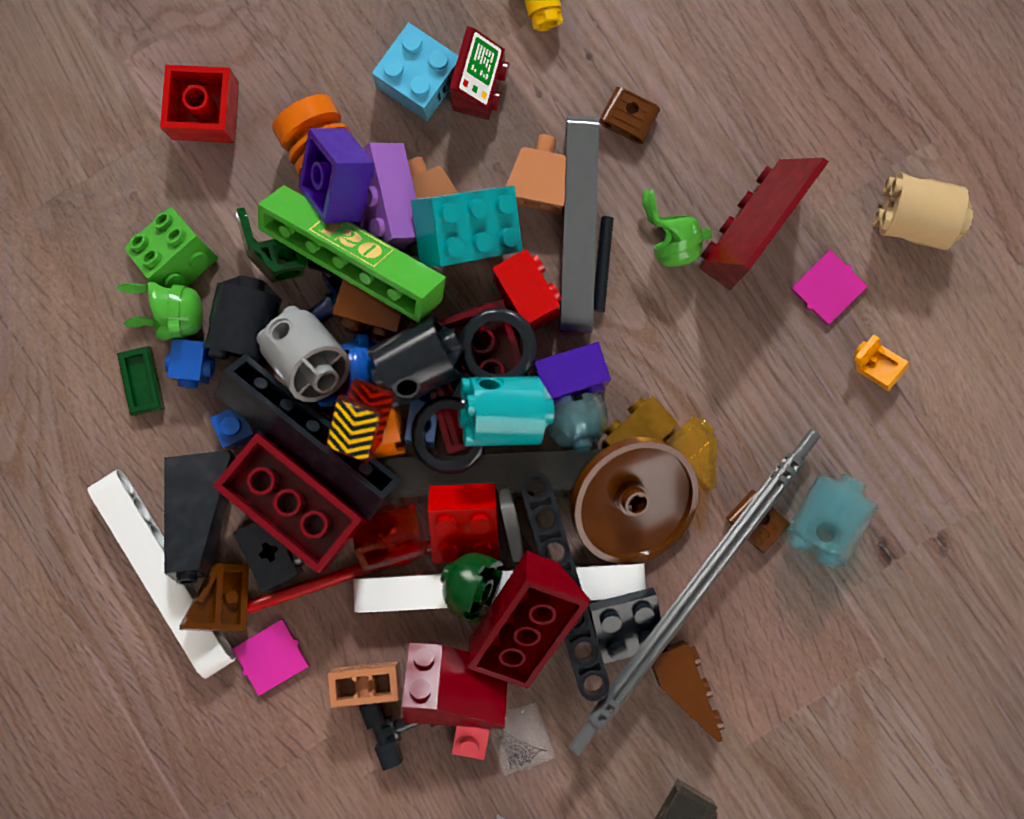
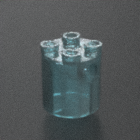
(839, 510)

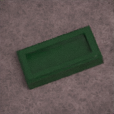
(140, 381)

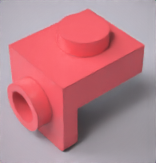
(470, 742)

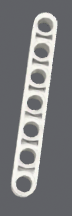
(145, 550)

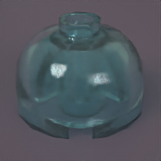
(578, 422)

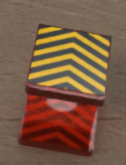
(360, 420)

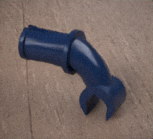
(324, 309)

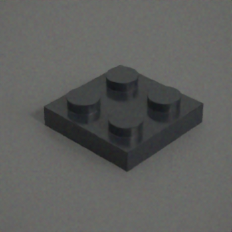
(624, 623)

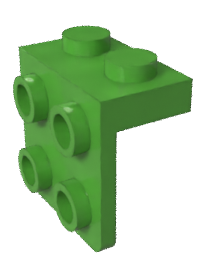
(170, 251)

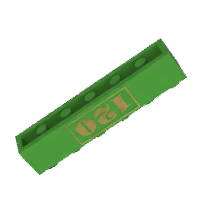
(352, 254)

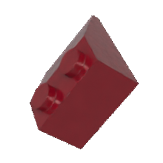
(447, 693)

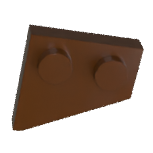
(220, 601)

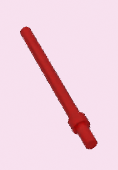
(318, 584)

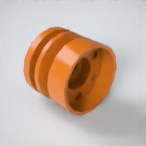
(294, 122)

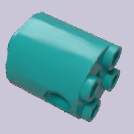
(504, 411)

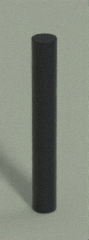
(603, 262)

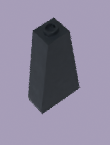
(193, 513)

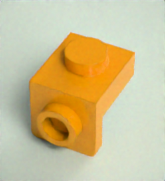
(879, 363)

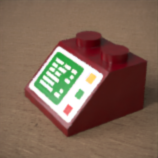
(478, 75)

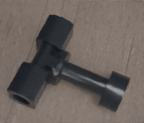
(387, 733)

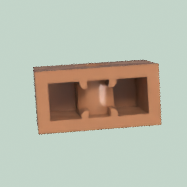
(365, 684)

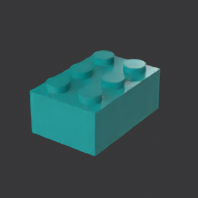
(466, 226)

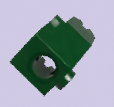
(268, 253)

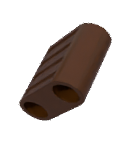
(629, 115)
(767, 531)

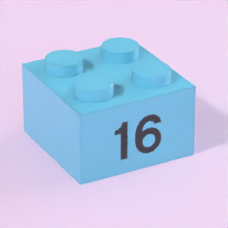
(416, 71)

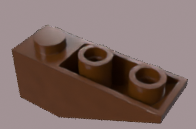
(679, 679)

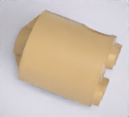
(924, 211)

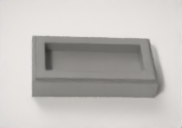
(511, 524)

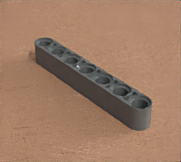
(579, 225)

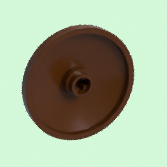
(634, 500)

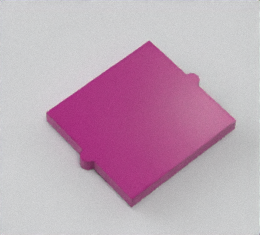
(829, 287)
(270, 657)

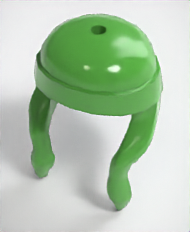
(682, 237)
(175, 310)

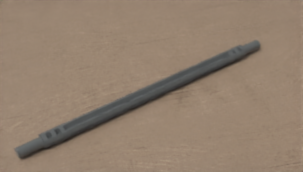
(694, 592)

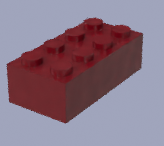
(289, 503)

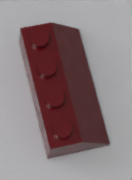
(526, 621)

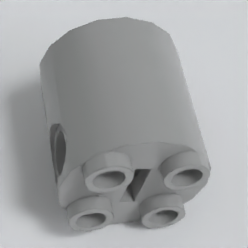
(304, 355)

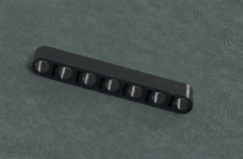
(584, 630)

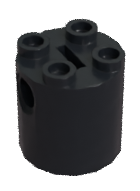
(237, 316)
(417, 360)

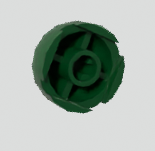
(470, 585)

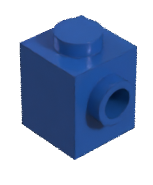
(189, 363)

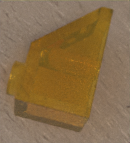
(699, 446)

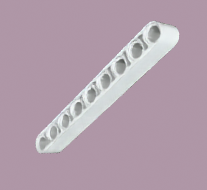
(425, 590)

